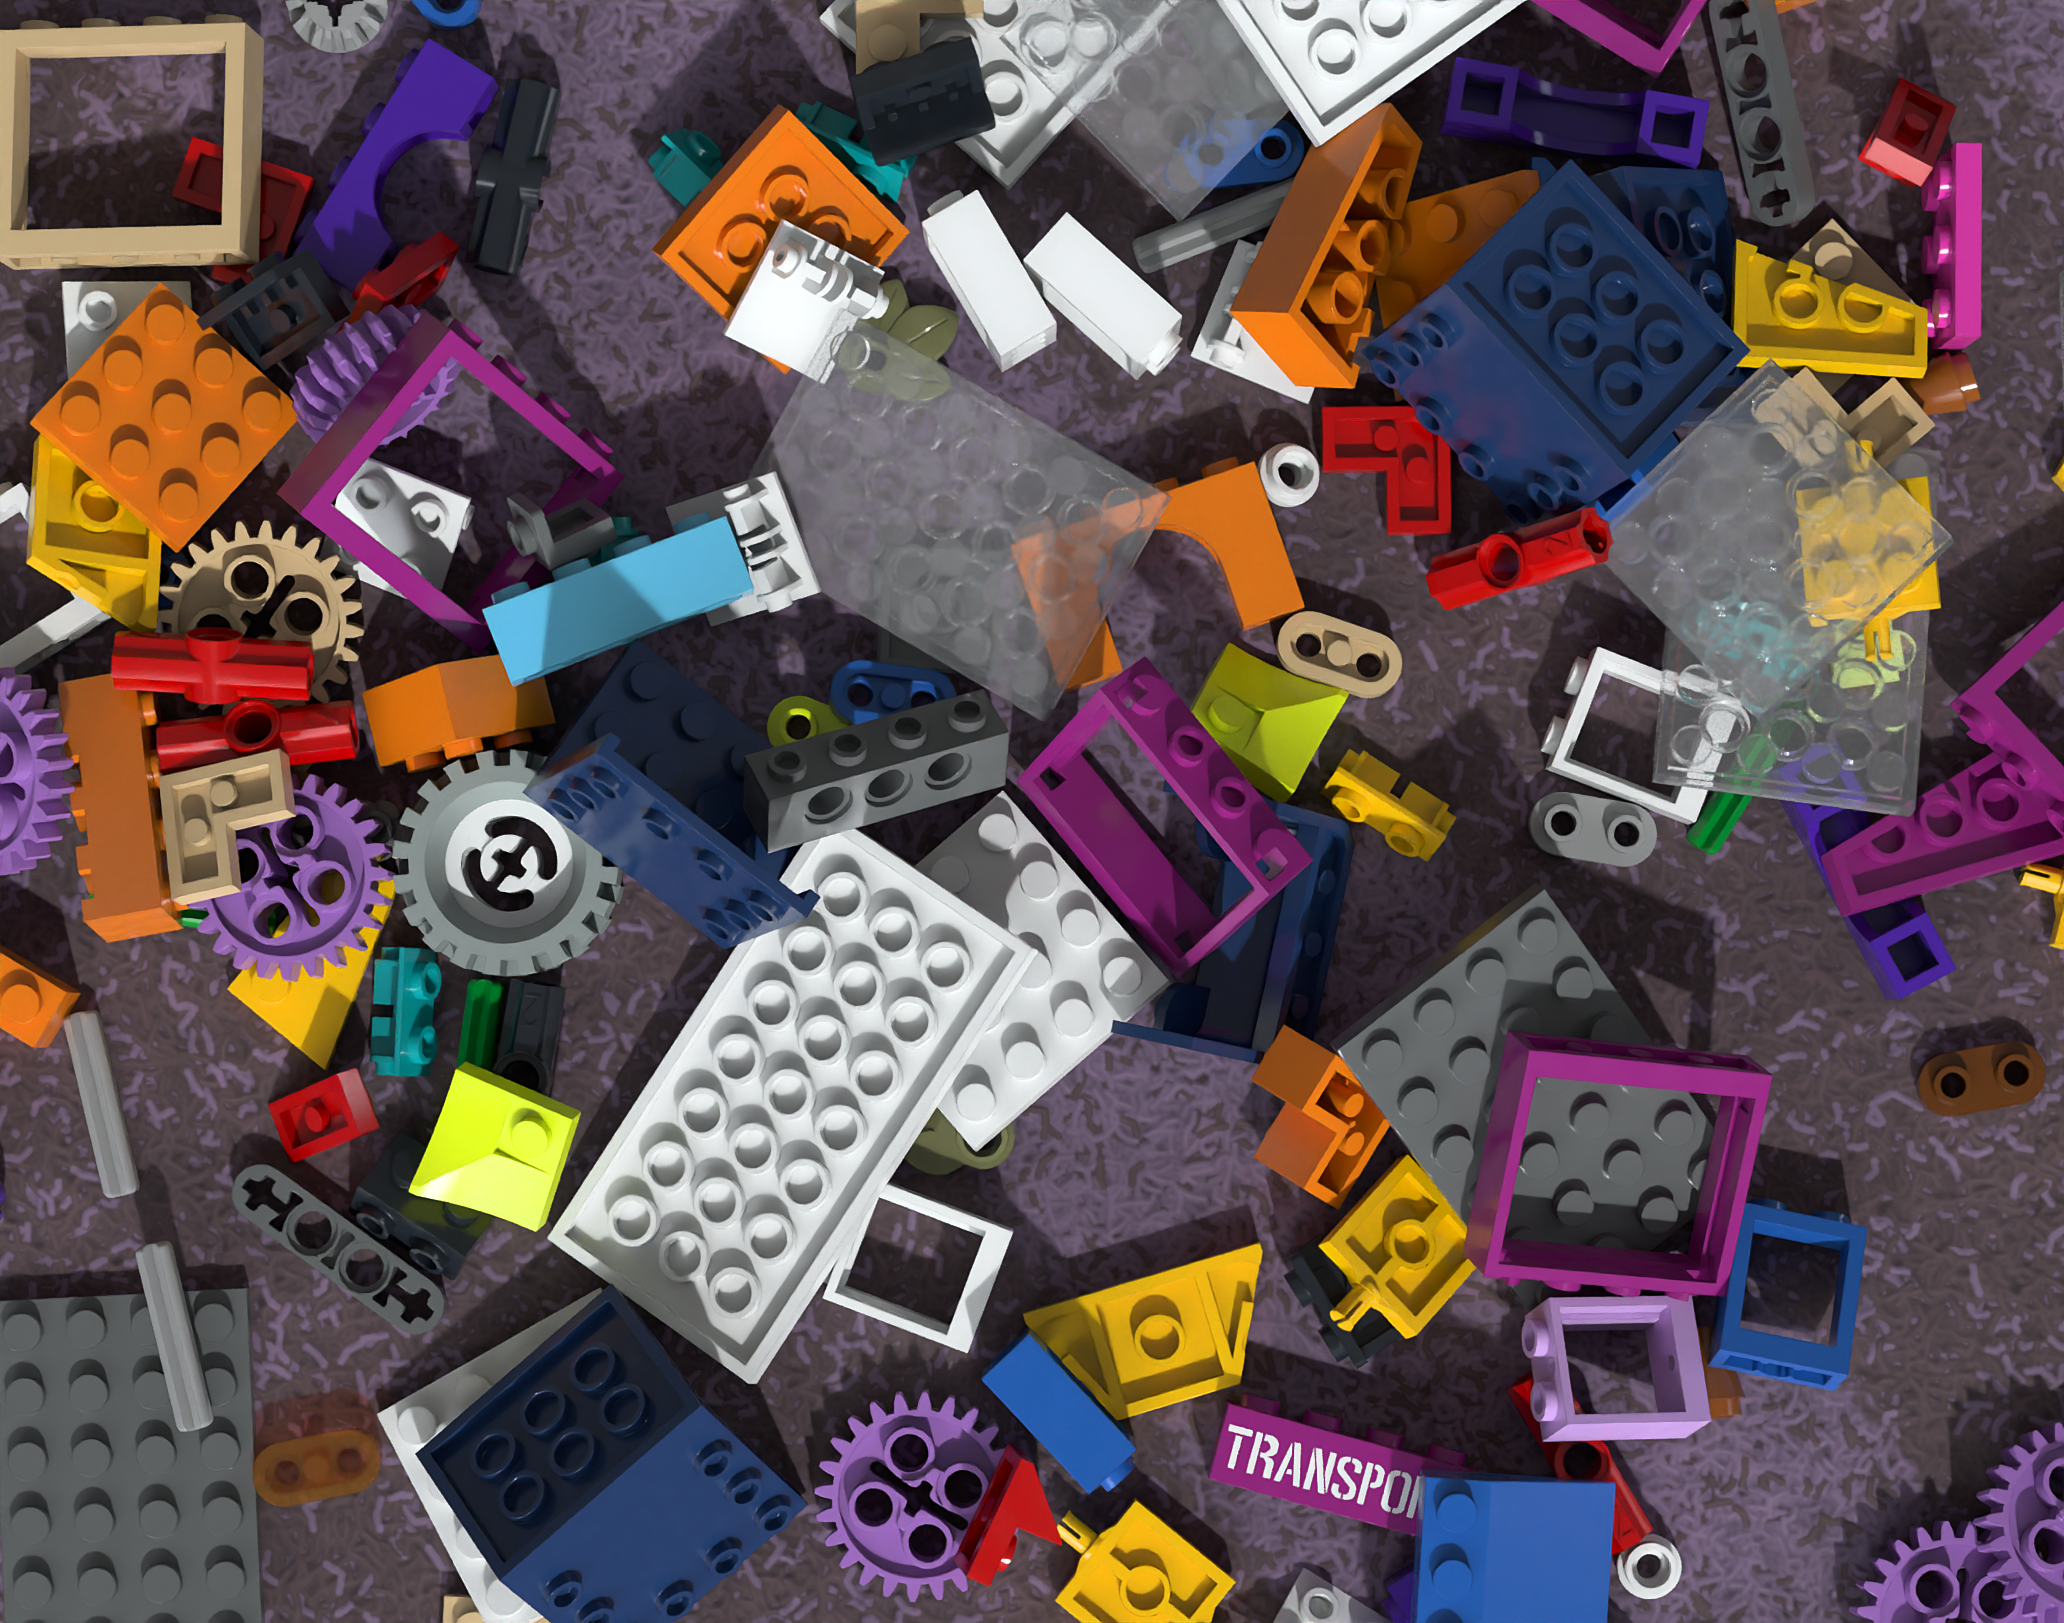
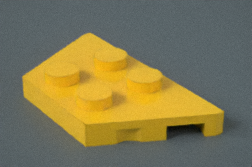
(91, 541)
(1158, 1333)

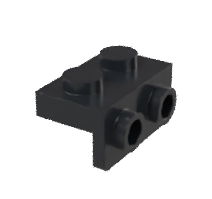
(922, 101)
(279, 309)
(431, 1230)
(1321, 1281)

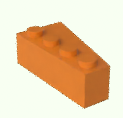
(1326, 247)
(118, 808)

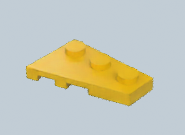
(1820, 323)
(313, 1009)

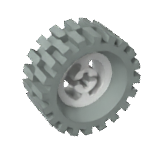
(442, 895)

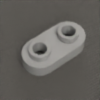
(1592, 829)

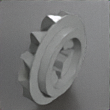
(355, 28)

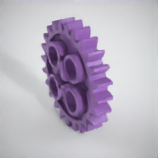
(29, 774)
(336, 845)
(2021, 1510)
(886, 1544)
(1894, 1592)

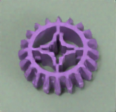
(347, 364)

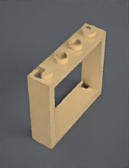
(223, 244)

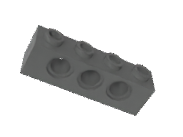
(875, 770)

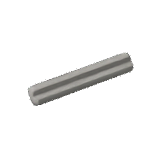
(1210, 228)
(101, 1103)
(174, 1336)

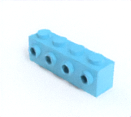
(619, 599)

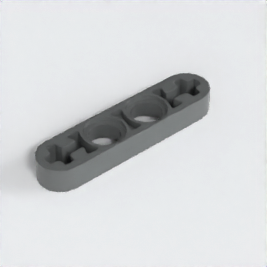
(1751, 104)
(335, 1255)

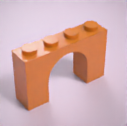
(1236, 525)

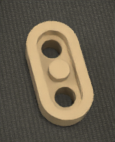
(1338, 654)

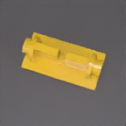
(1410, 824)

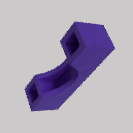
(435, 100)
(1523, 112)
(1893, 938)

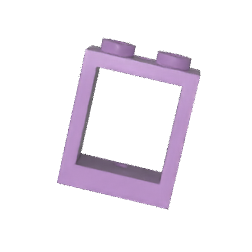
(1673, 1362)

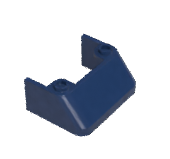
(1274, 963)

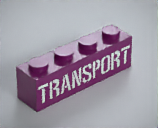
(1323, 1465)

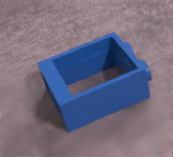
(1782, 1356)
(1061, 1412)

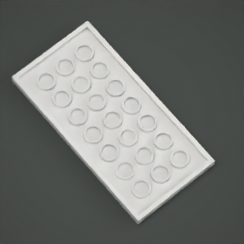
(791, 1100)

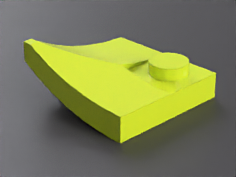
(1265, 718)
(497, 1148)

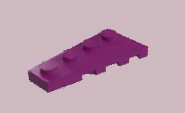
(1955, 835)

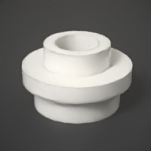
(1302, 465)
(1667, 1575)

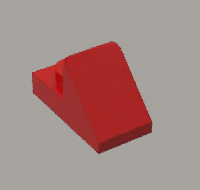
(1908, 134)
(324, 1115)
(1010, 1502)

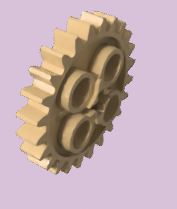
(212, 590)

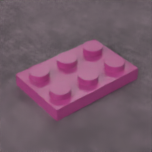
(1954, 248)

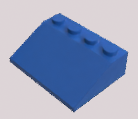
(1511, 1549)

